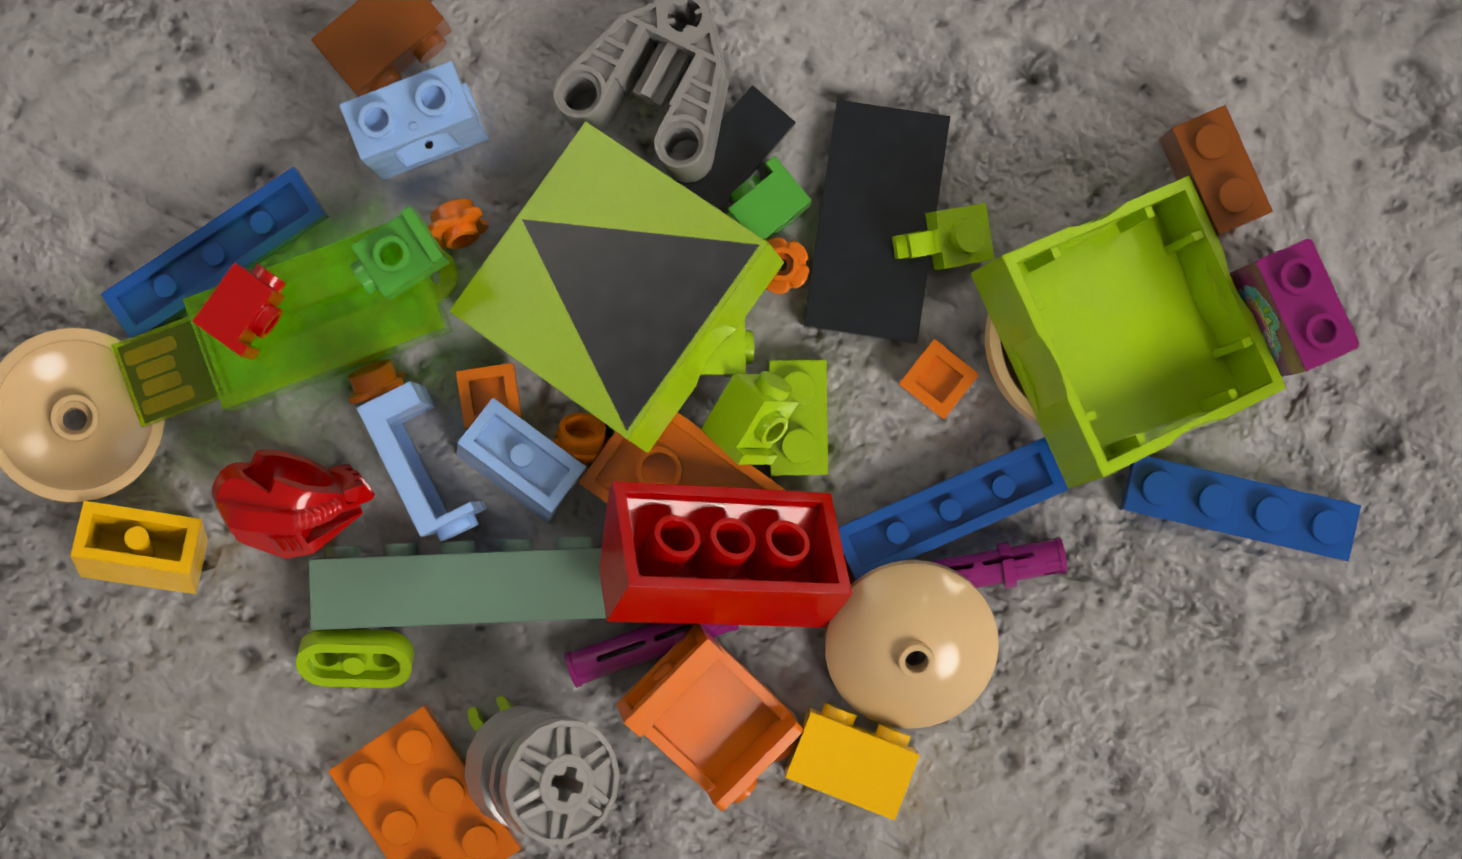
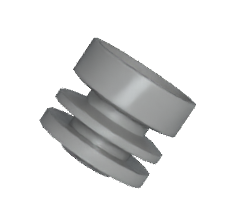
(513, 770)

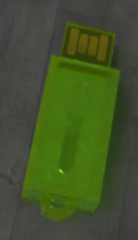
(323, 332)

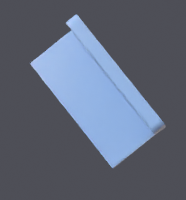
(519, 460)

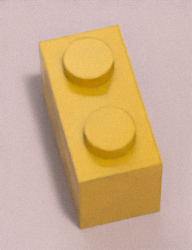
(139, 547)
(853, 761)

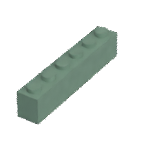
(455, 584)

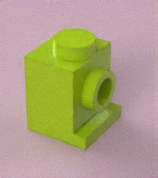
(751, 417)

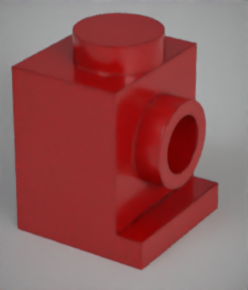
(243, 308)

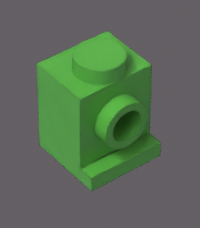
(769, 204)
(420, 255)

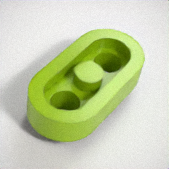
(355, 658)

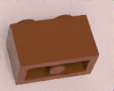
(380, 40)
(1219, 168)

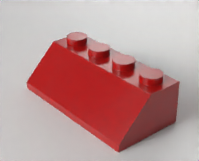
(721, 556)

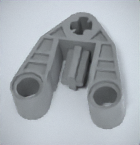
(620, 54)

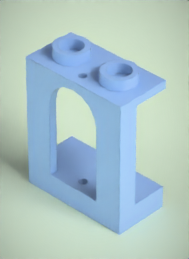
(401, 118)
(385, 423)

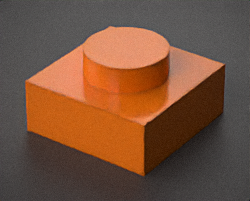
(938, 379)
(482, 384)

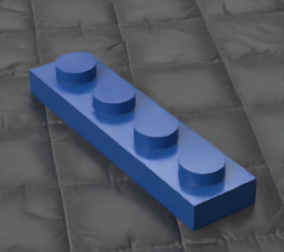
(201, 260)
(1241, 507)
(952, 508)

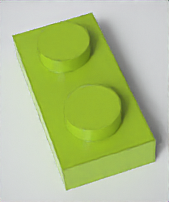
(805, 442)

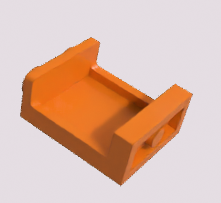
(711, 717)

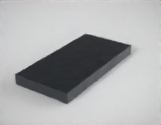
(876, 186)

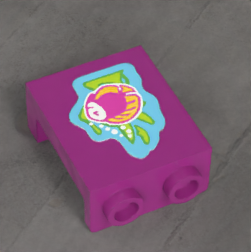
(1296, 308)

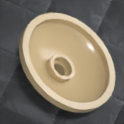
(37, 389)
(904, 611)

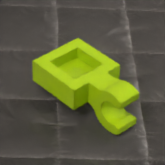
(953, 238)

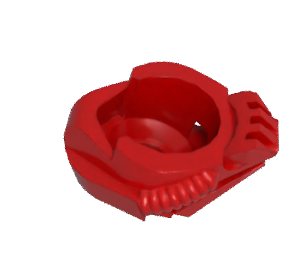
(288, 502)

